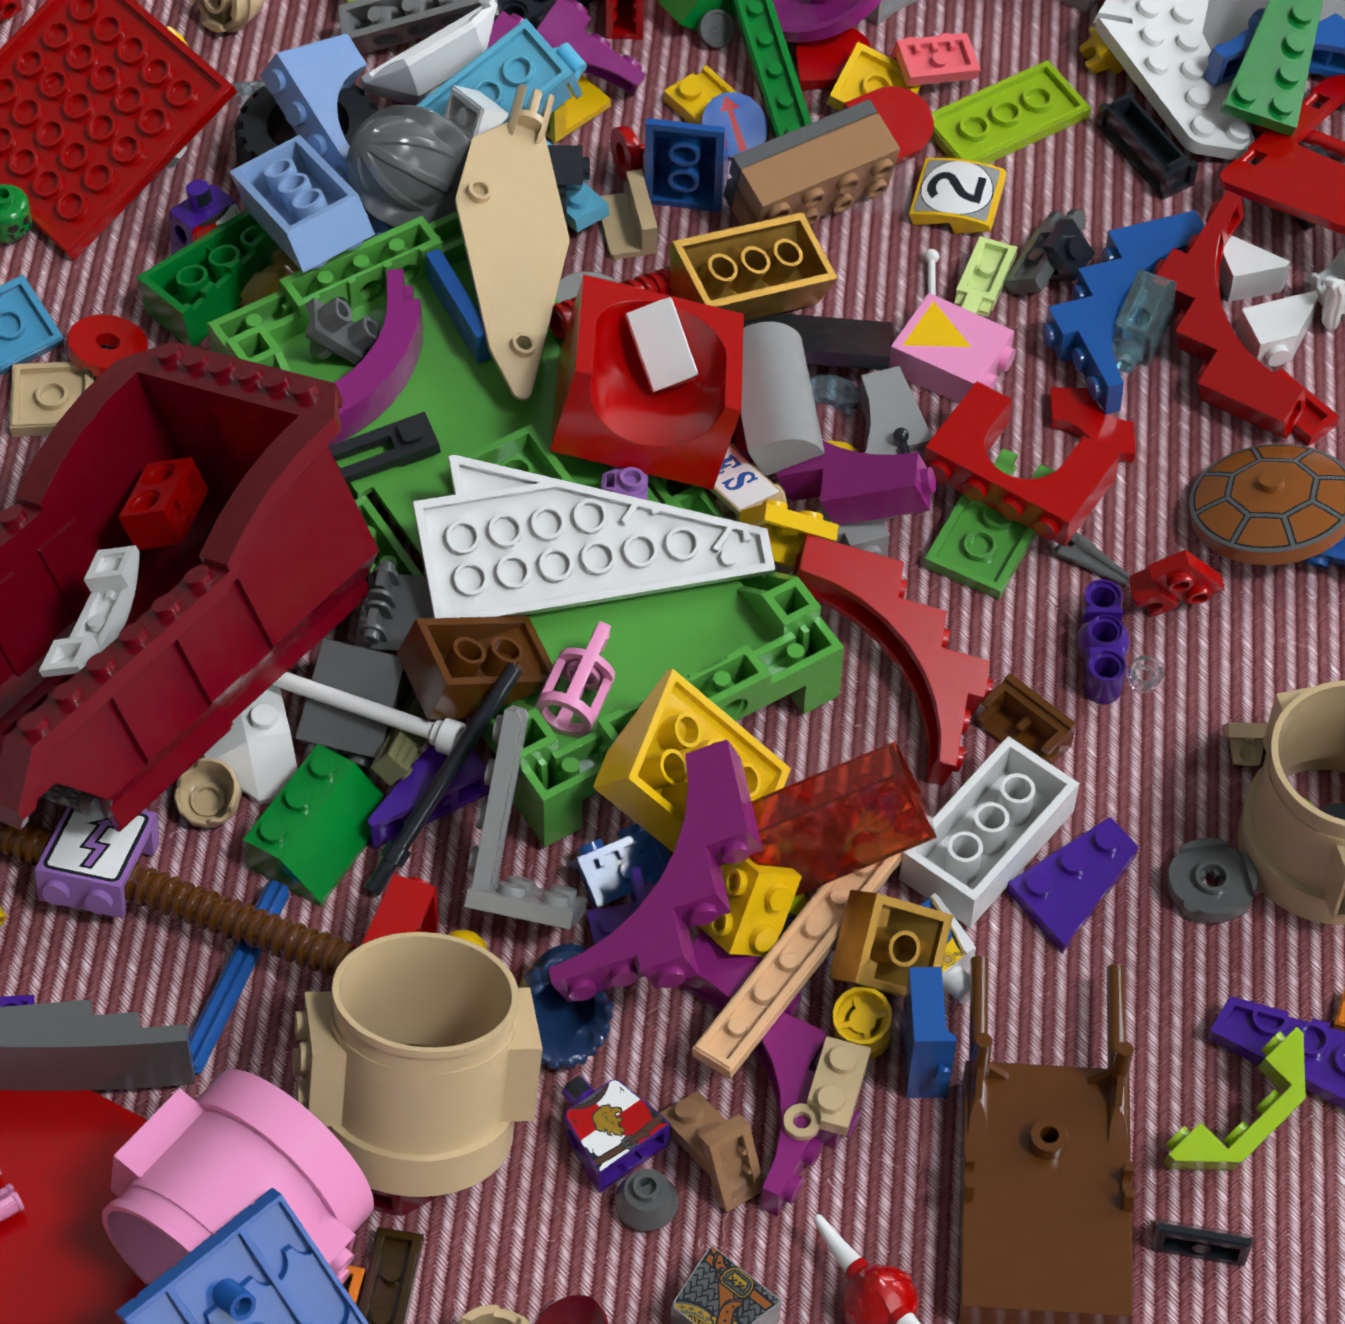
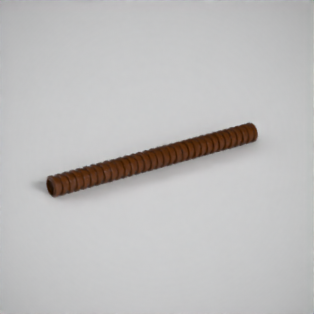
(204, 908)

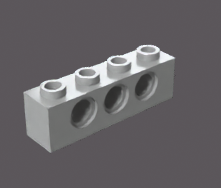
(388, 23)

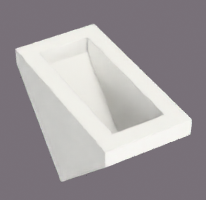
(1250, 271)

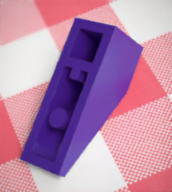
(401, 801)

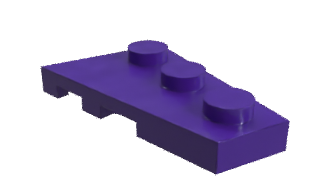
(1073, 880)

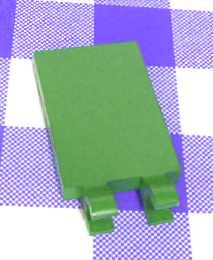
(980, 543)

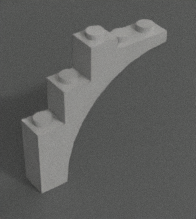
(885, 406)

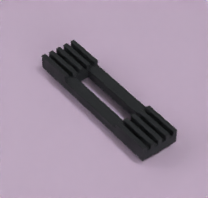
(411, 439)

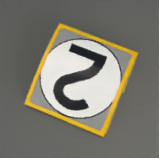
(958, 194)

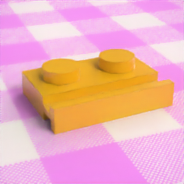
(694, 93)

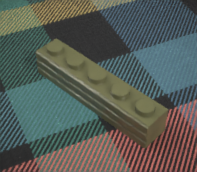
(400, 747)

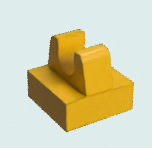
(1103, 56)

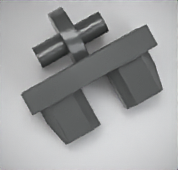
(335, 332)

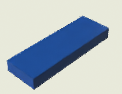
(457, 304)

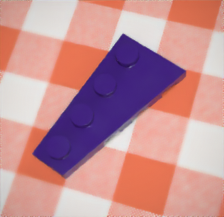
(1249, 1026)

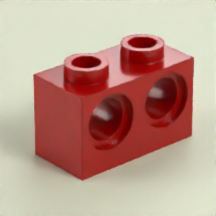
(163, 503)

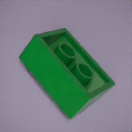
(314, 826)

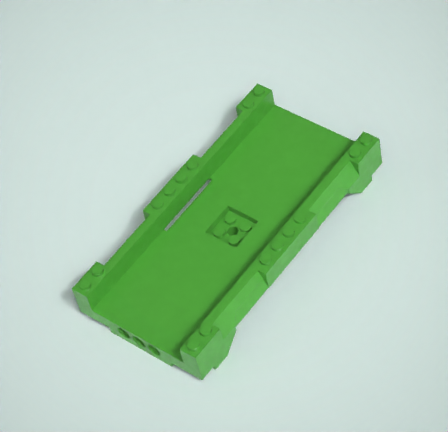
(729, 639)

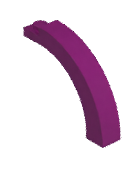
(388, 365)

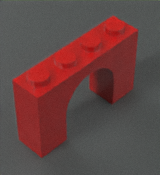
(1048, 504)

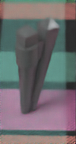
(1088, 557)

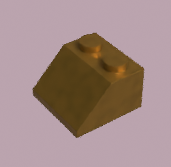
(884, 939)

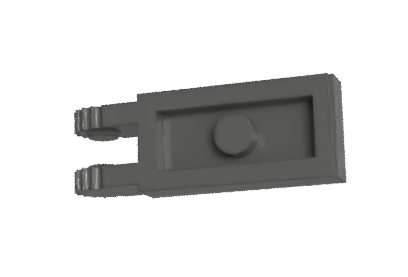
(1033, 266)

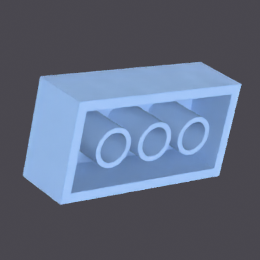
(302, 203)

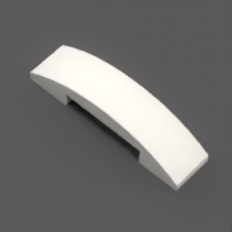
(112, 588)

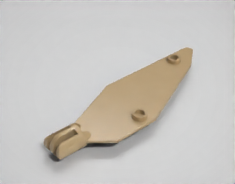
(514, 237)

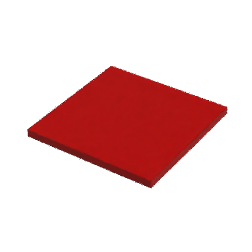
(96, 111)
(56, 1251)

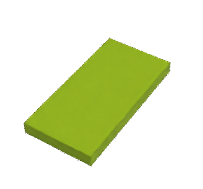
(1008, 115)

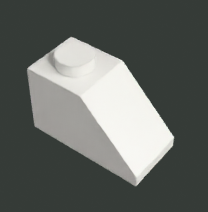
(1276, 327)

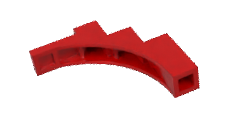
(1231, 374)

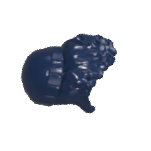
(566, 1029)

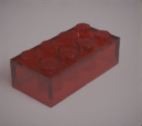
(843, 818)

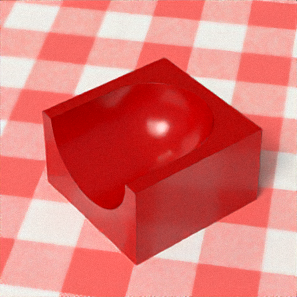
(606, 401)

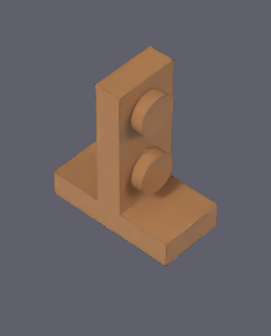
(719, 1147)

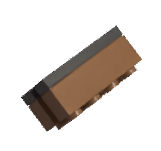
(814, 168)

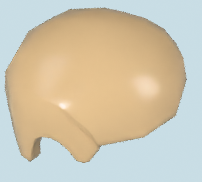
(208, 793)

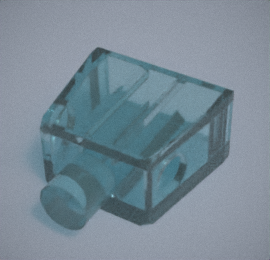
(1143, 320)

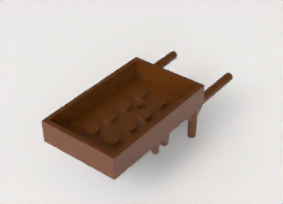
(1040, 1219)

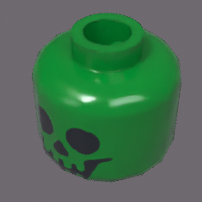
(14, 213)

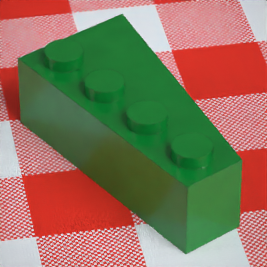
(206, 277)

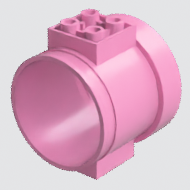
(215, 1157)

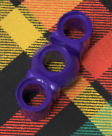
(1105, 657)

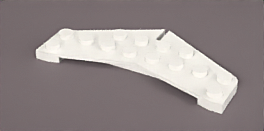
(1167, 59)

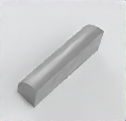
(777, 399)

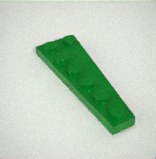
(1275, 66)

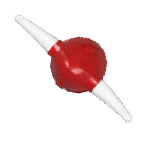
(874, 1291)

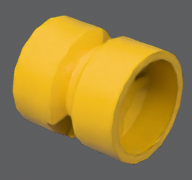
(864, 1019)

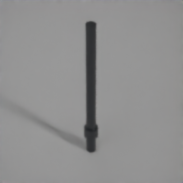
(397, 852)

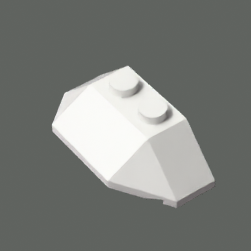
(432, 61)
(259, 748)

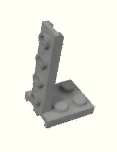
(517, 895)

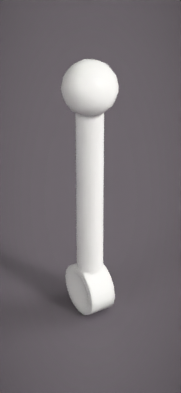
(931, 257)

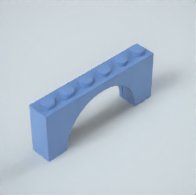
(307, 91)

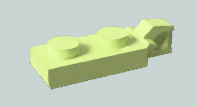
(985, 276)

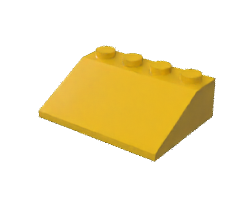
(647, 761)

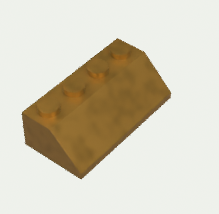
(753, 267)

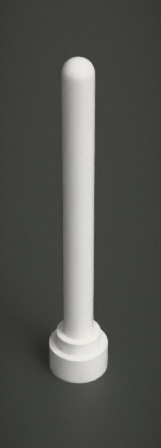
(440, 733)

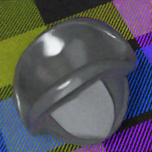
(407, 164)

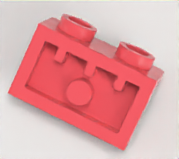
(936, 59)

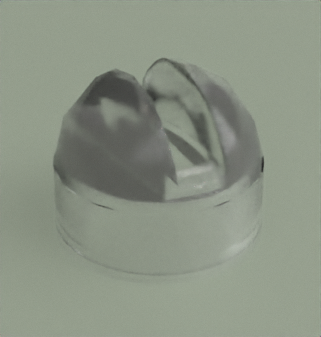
(1135, 669)

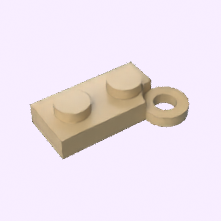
(832, 1091)

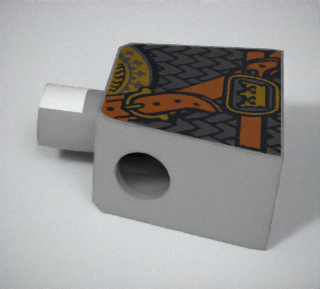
(723, 1295)

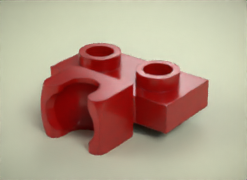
(1174, 578)

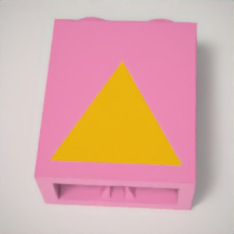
(951, 349)

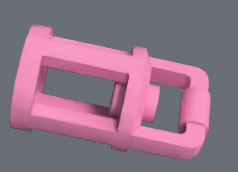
(584, 671)

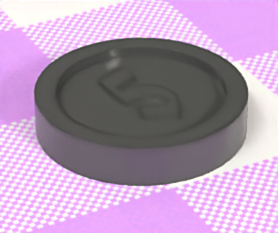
(716, 28)

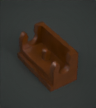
(1027, 719)

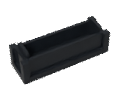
(1146, 146)

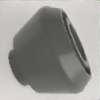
(646, 1200)

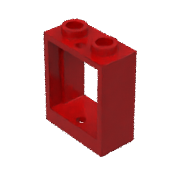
(406, 907)

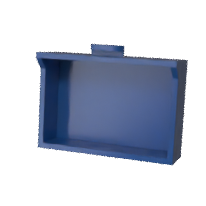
(925, 1040)

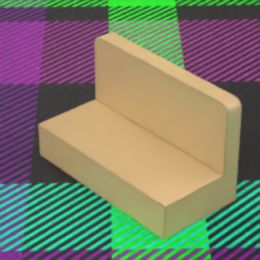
(631, 223)

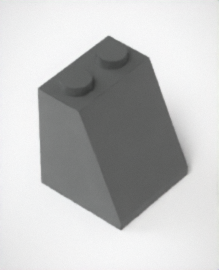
(360, 673)

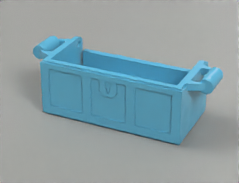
(514, 60)

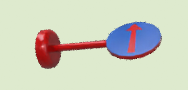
(737, 112)

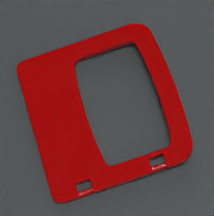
(1292, 175)

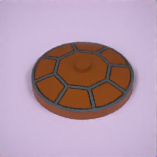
(1270, 504)

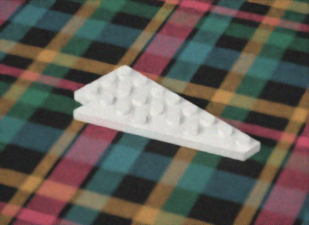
(550, 544)

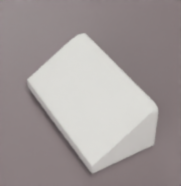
(473, 111)
(661, 345)

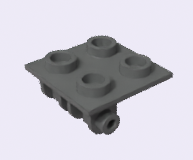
(391, 608)

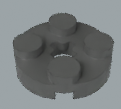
(1208, 903)

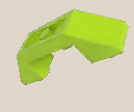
(1206, 1152)

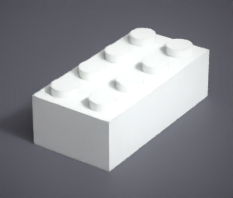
(990, 830)

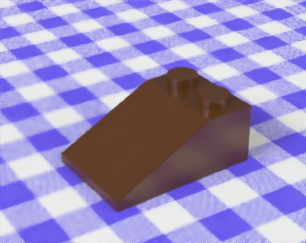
(460, 659)

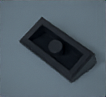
(1201, 1242)

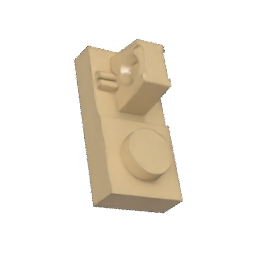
(1245, 742)

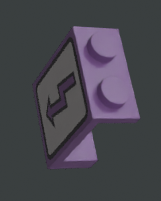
(92, 861)

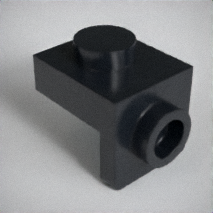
(1067, 250)

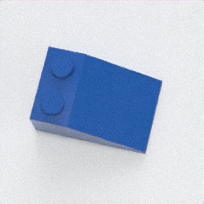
(685, 164)

